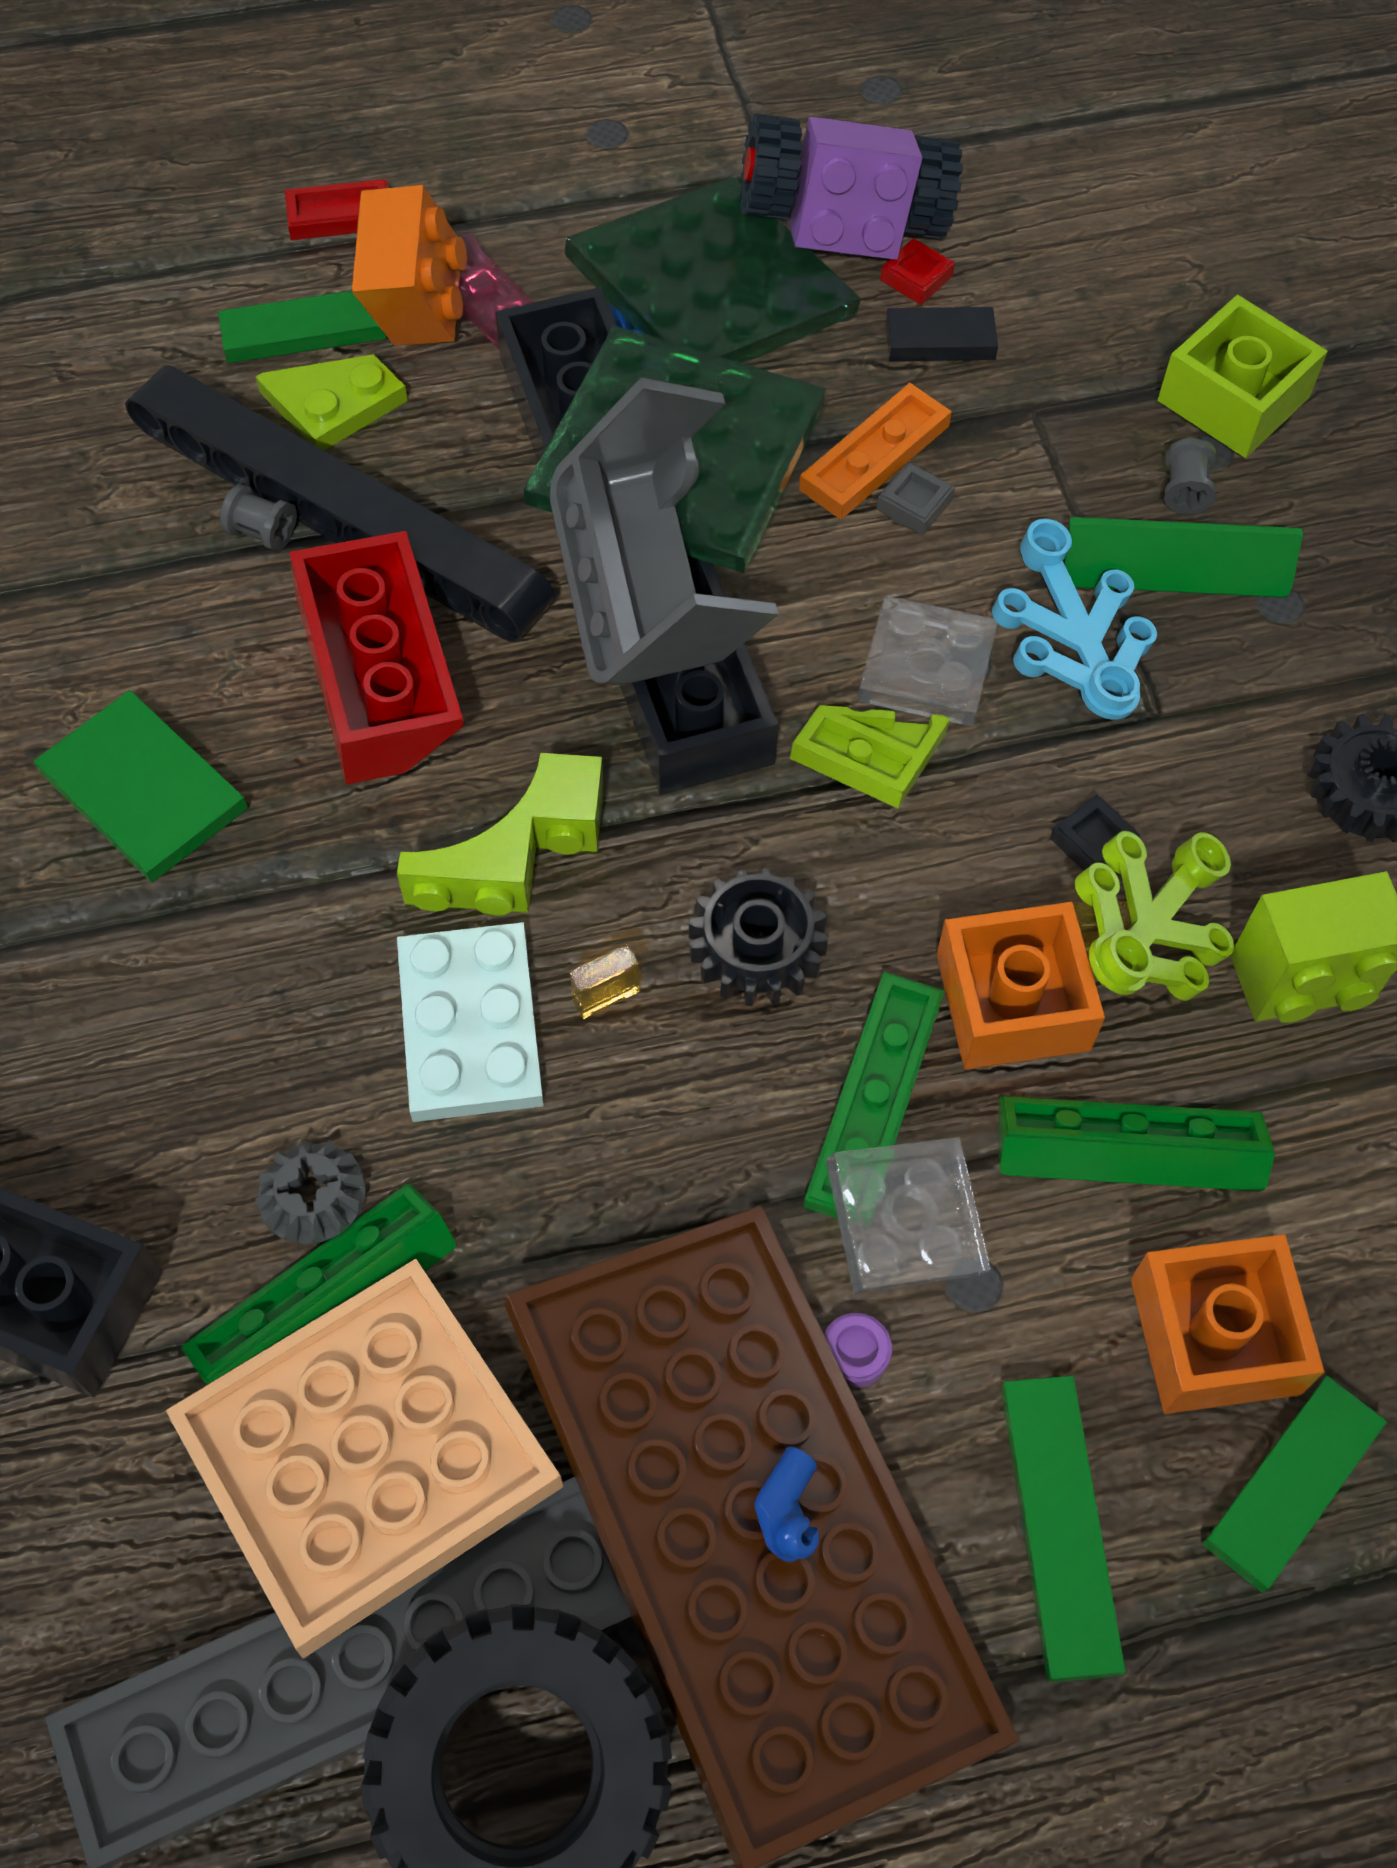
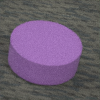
(860, 1348)

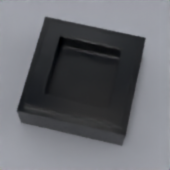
(1088, 830)

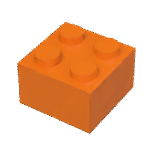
(408, 265)
(1019, 985)
(1225, 1324)

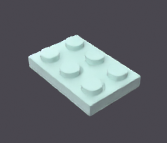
(468, 1022)

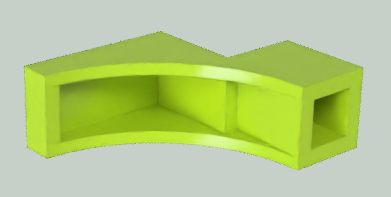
(497, 866)

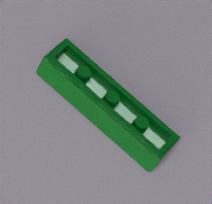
(1185, 556)
(1134, 1143)
(364, 1253)

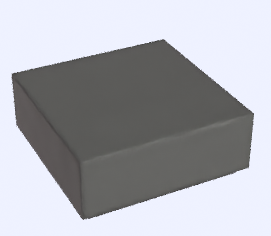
(915, 498)

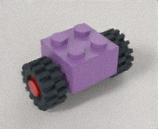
(852, 185)

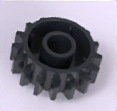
(1358, 777)
(751, 964)

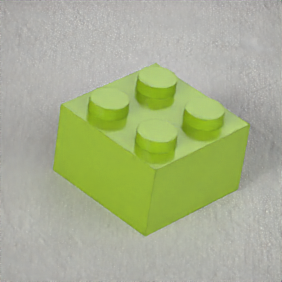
(1241, 375)
(1318, 948)

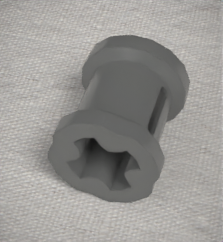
(1190, 476)
(258, 517)

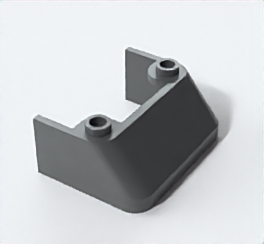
(626, 545)

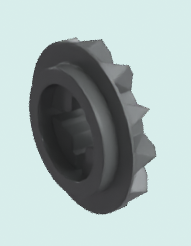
(334, 1205)

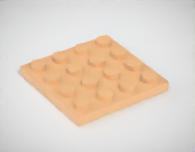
(362, 1455)

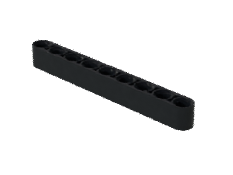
(339, 499)

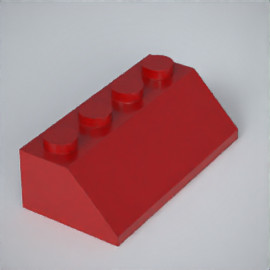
(375, 654)

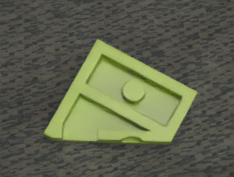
(332, 397)
(868, 749)

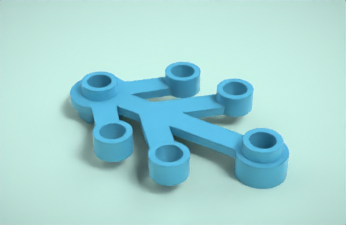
(1044, 551)

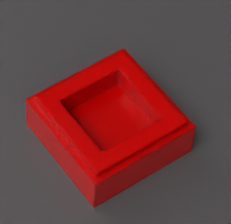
(917, 271)

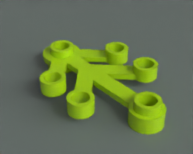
(1122, 956)

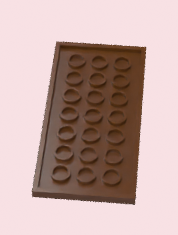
(794, 1681)

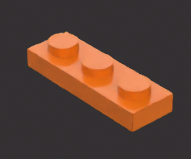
(874, 451)

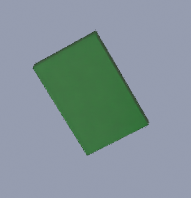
(141, 785)

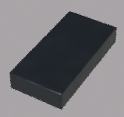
(941, 334)

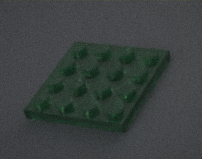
(711, 275)
(740, 452)

